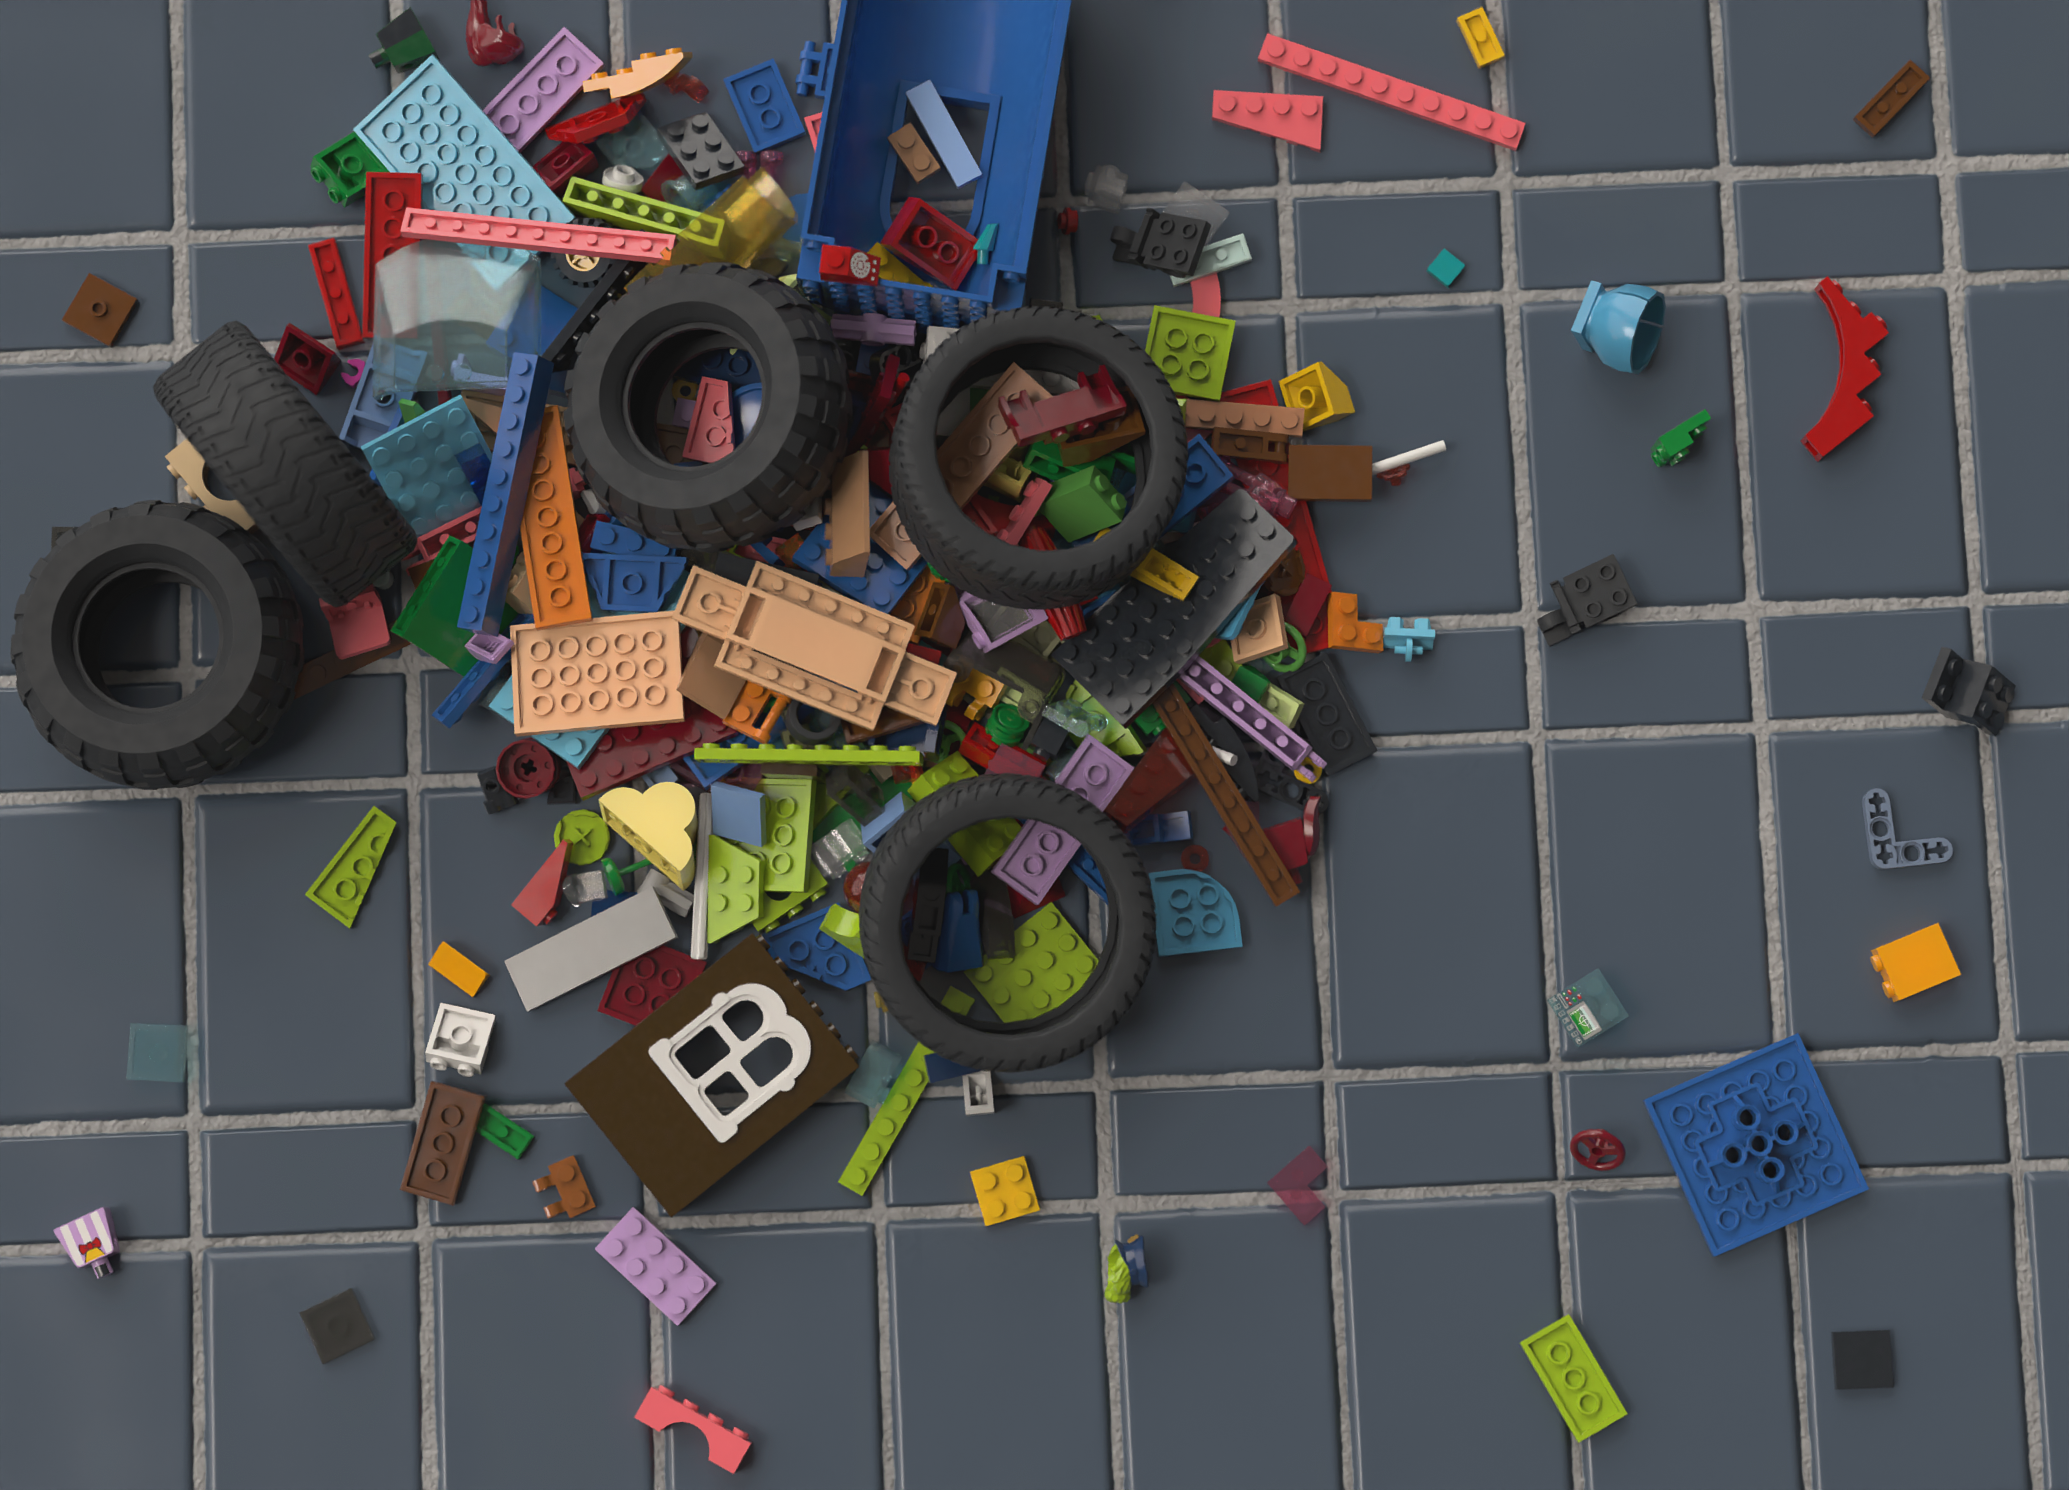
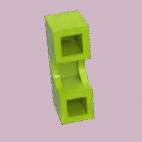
(791, 906)

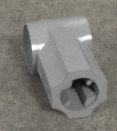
(670, 894)

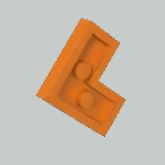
(1346, 631)

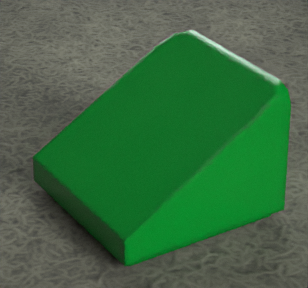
(1251, 682)

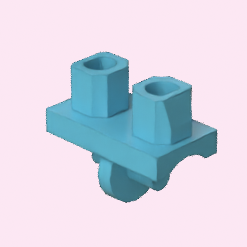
(1408, 640)

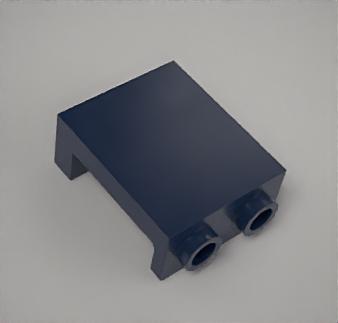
(924, 737)

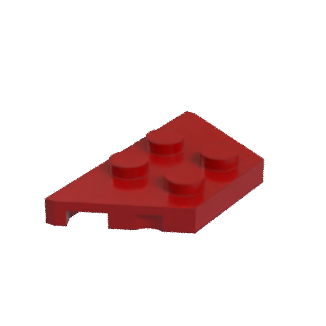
(603, 119)

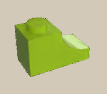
(843, 927)

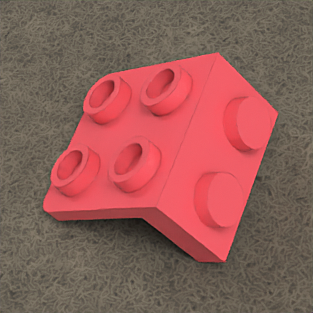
(358, 625)

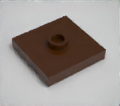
(100, 310)

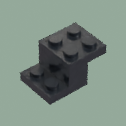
(1969, 691)

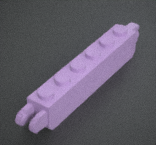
(1250, 717)

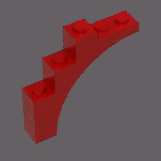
(1856, 371)

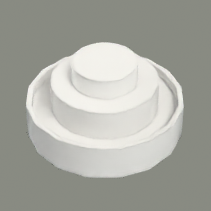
(623, 178)

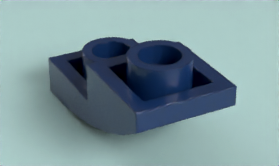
(942, 1069)

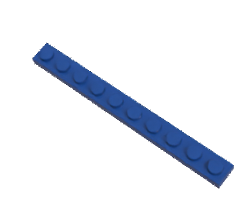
(482, 673)

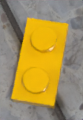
(1480, 37)

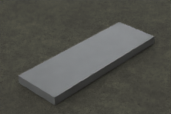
(590, 949)

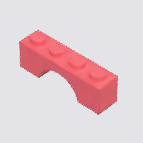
(725, 1446)

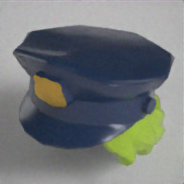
(1126, 1269)

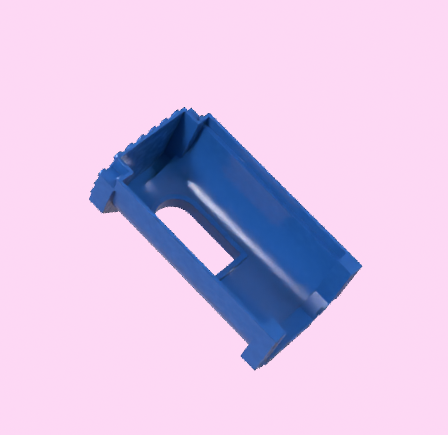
(977, 57)

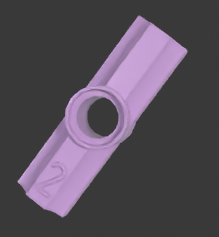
(874, 329)

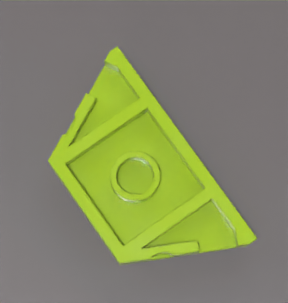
(1114, 736)
(733, 889)

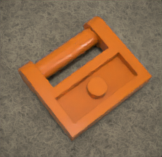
(749, 707)

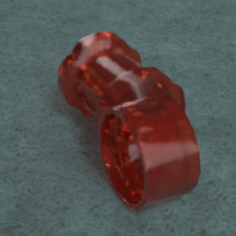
(690, 85)

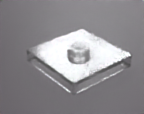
(1194, 204)

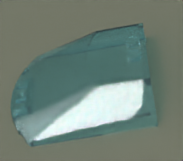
(453, 316)

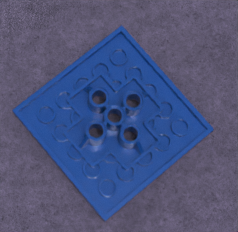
(1737, 1199)

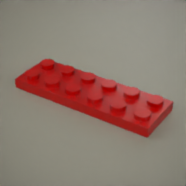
(384, 213)

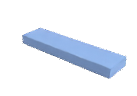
(943, 134)

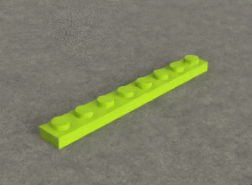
(798, 755)
(895, 1108)

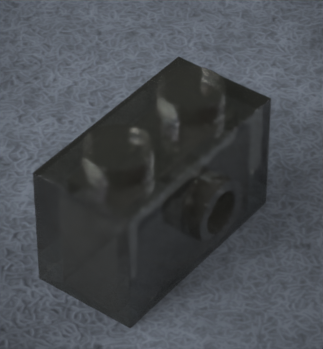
(855, 793)

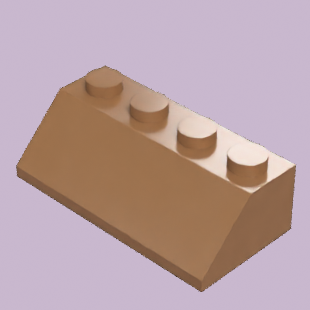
(848, 517)

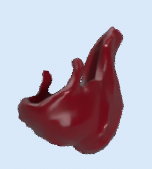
(489, 44)

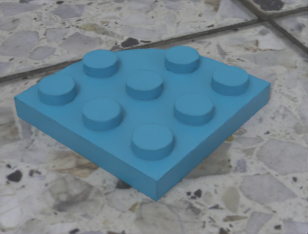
(1193, 913)

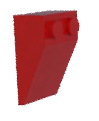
(931, 243)

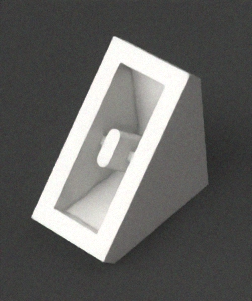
(978, 1093)

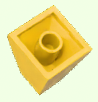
(1319, 393)

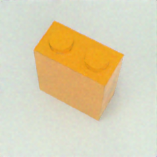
(1914, 963)

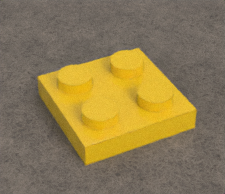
(1004, 1191)

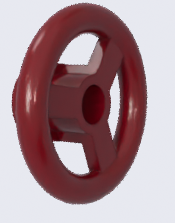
(1599, 1145)

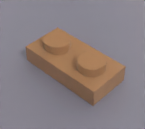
(914, 153)

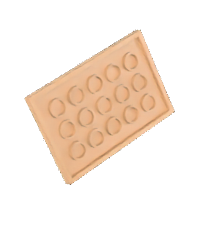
(597, 674)

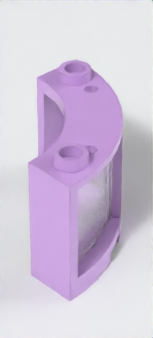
(995, 623)

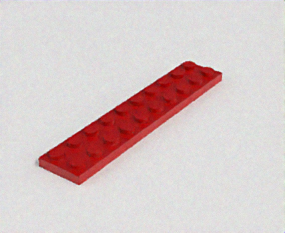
(1298, 523)

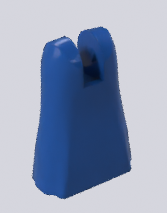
(960, 938)

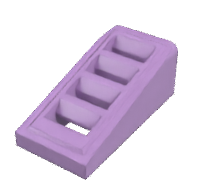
(489, 648)

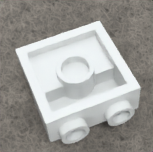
(460, 1039)

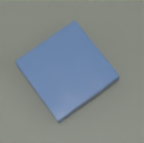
(738, 814)

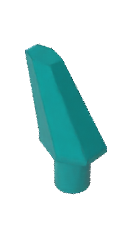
(986, 243)

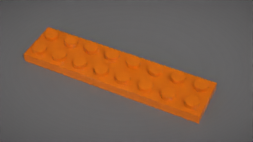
(552, 534)

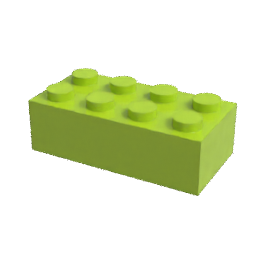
(982, 843)

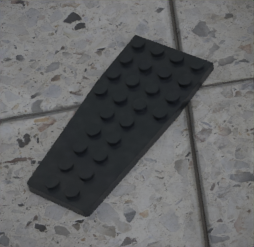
(1149, 638)

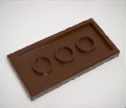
(443, 1143)

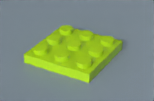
(1190, 351)

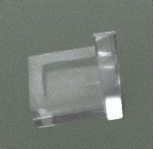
(585, 887)

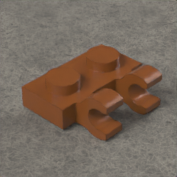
(571, 1187)

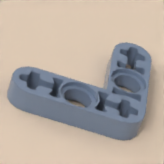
(1896, 849)

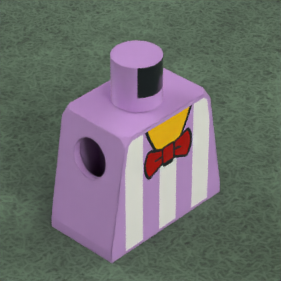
(91, 1241)

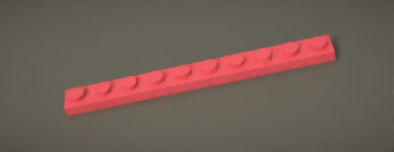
(1391, 92)
(535, 235)

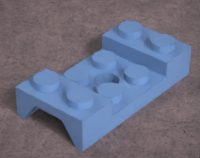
(366, 416)

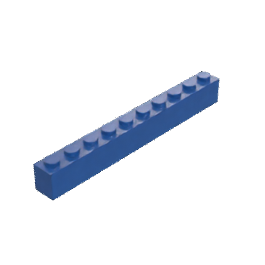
(505, 494)

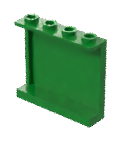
(435, 607)

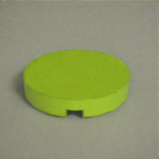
(587, 832)

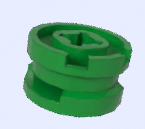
(1006, 725)

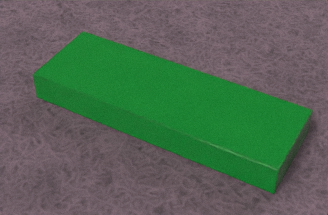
(503, 1132)

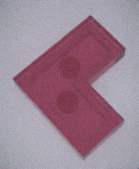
(1292, 1182)

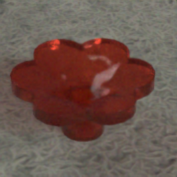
(1394, 475)

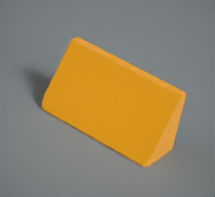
(458, 969)

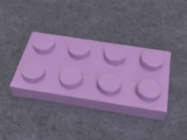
(655, 1266)

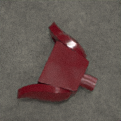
(1295, 839)

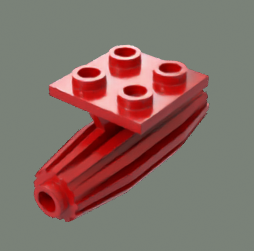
(1065, 621)

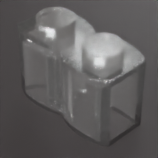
(839, 849)

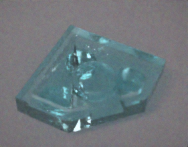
(634, 145)

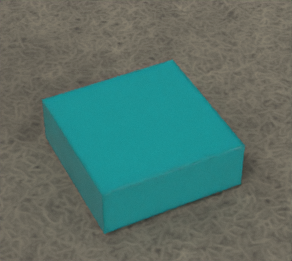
(1445, 268)

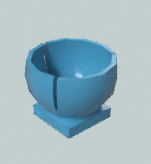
(1613, 327)

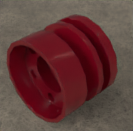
(514, 774)

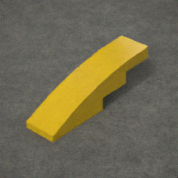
(1162, 573)

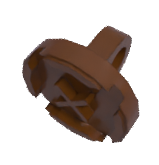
(1287, 576)

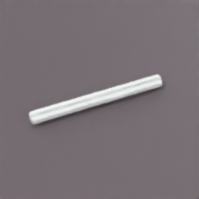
(699, 943)

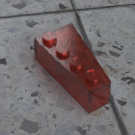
(1150, 784)

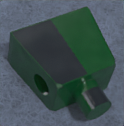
(403, 44)

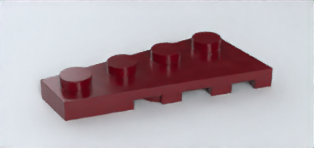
(882, 396)

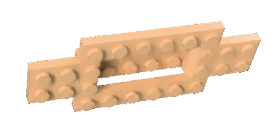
(819, 635)

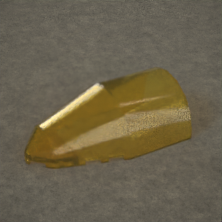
(732, 228)

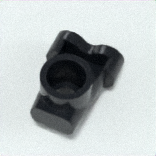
(495, 796)

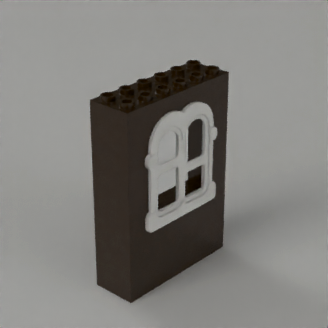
(662, 1114)

